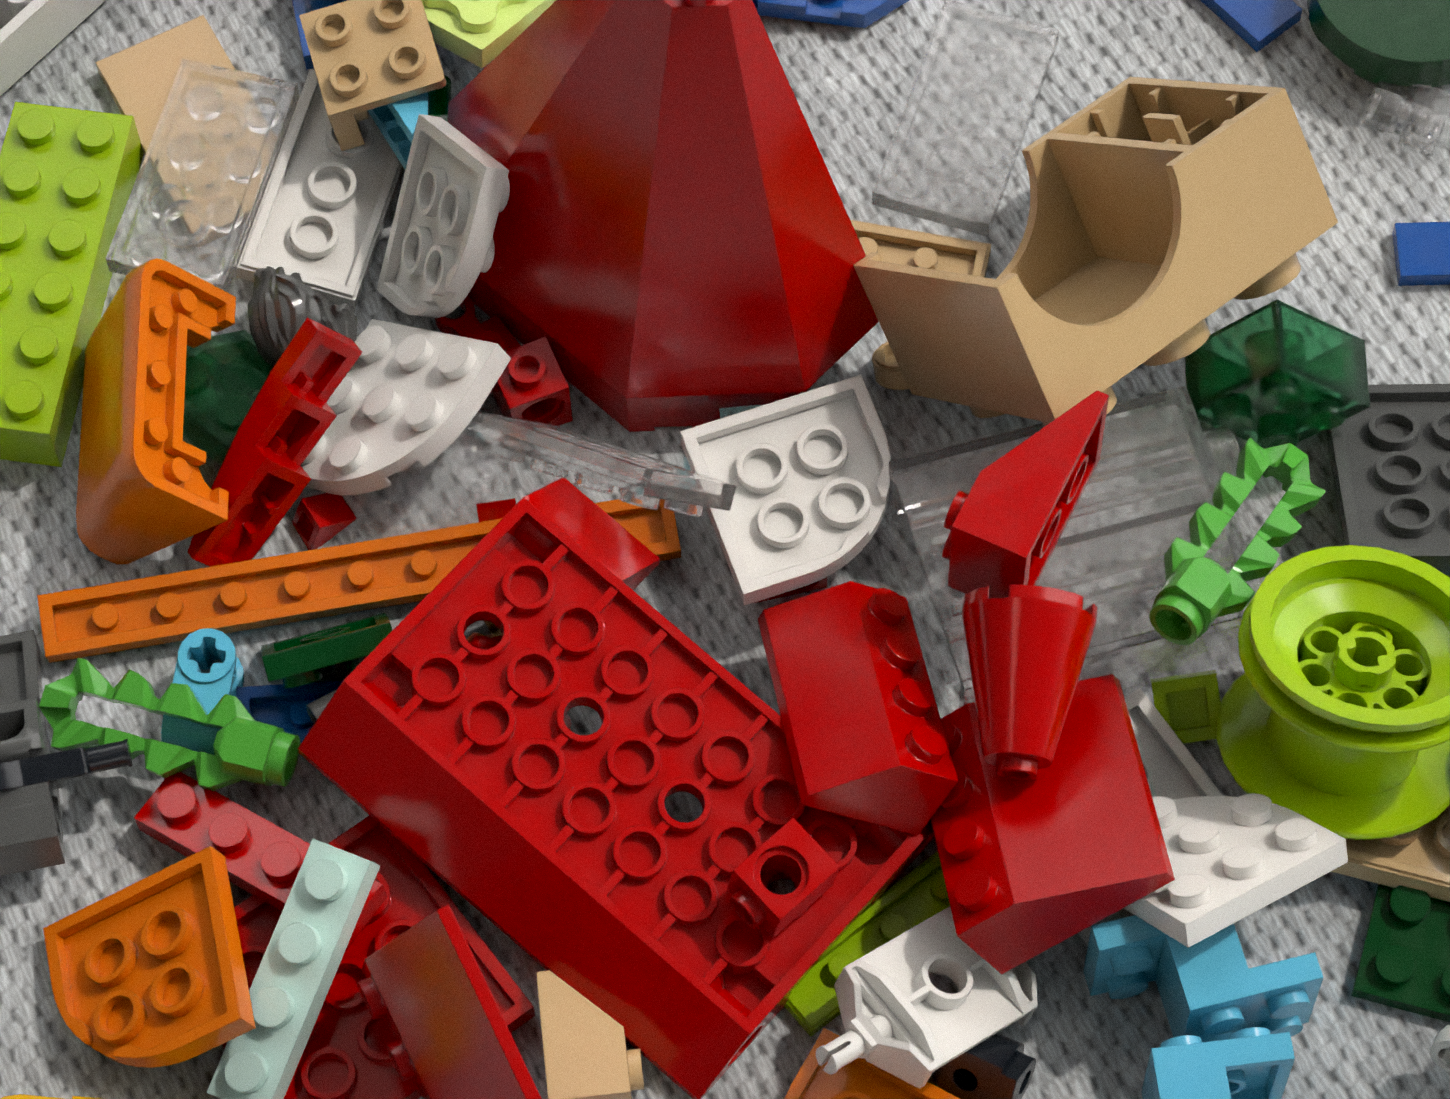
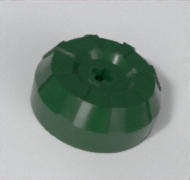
(1387, 38)

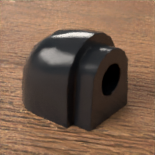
(988, 1071)

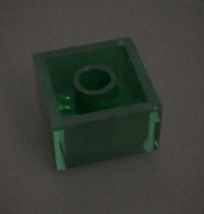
(1278, 376)

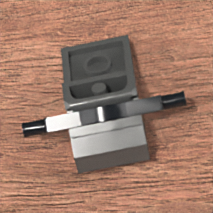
(29, 770)

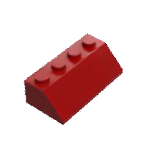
(858, 706)

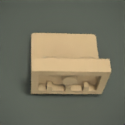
(370, 58)

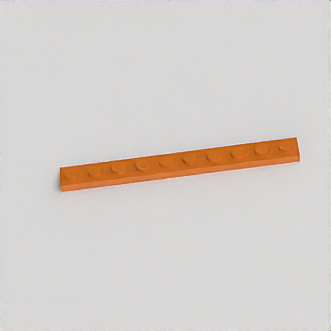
(286, 587)

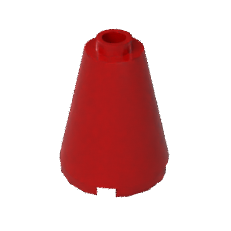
(1024, 671)

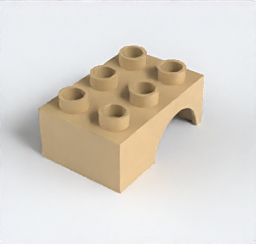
(1132, 237)

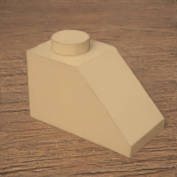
(583, 1046)

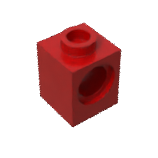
(534, 386)
(796, 855)

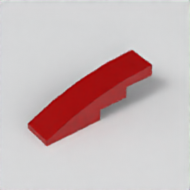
(273, 442)

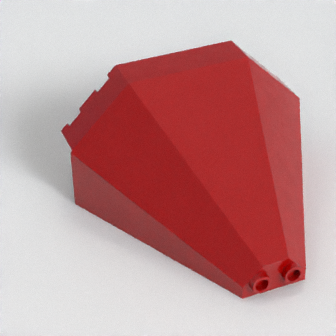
(663, 210)

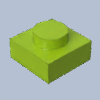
(1189, 704)

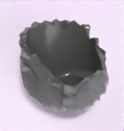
(281, 307)

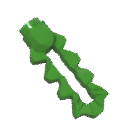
(1200, 588)
(241, 747)

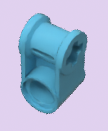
(194, 655)

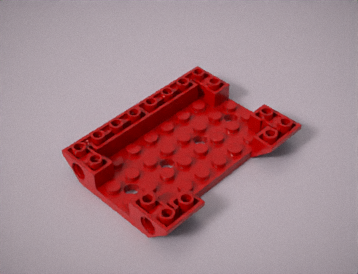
(572, 831)

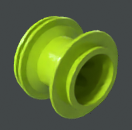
(1345, 692)

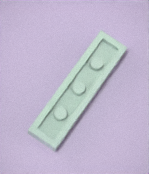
(296, 973)

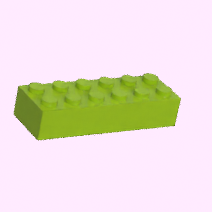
(59, 210)

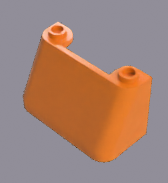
(135, 471)

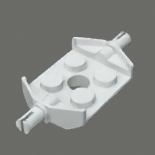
(908, 1024)

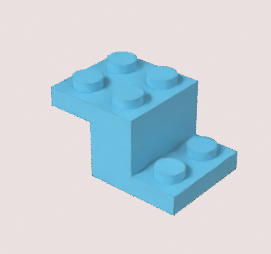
(1203, 986)
(1241, 1067)

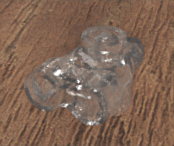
(1419, 120)

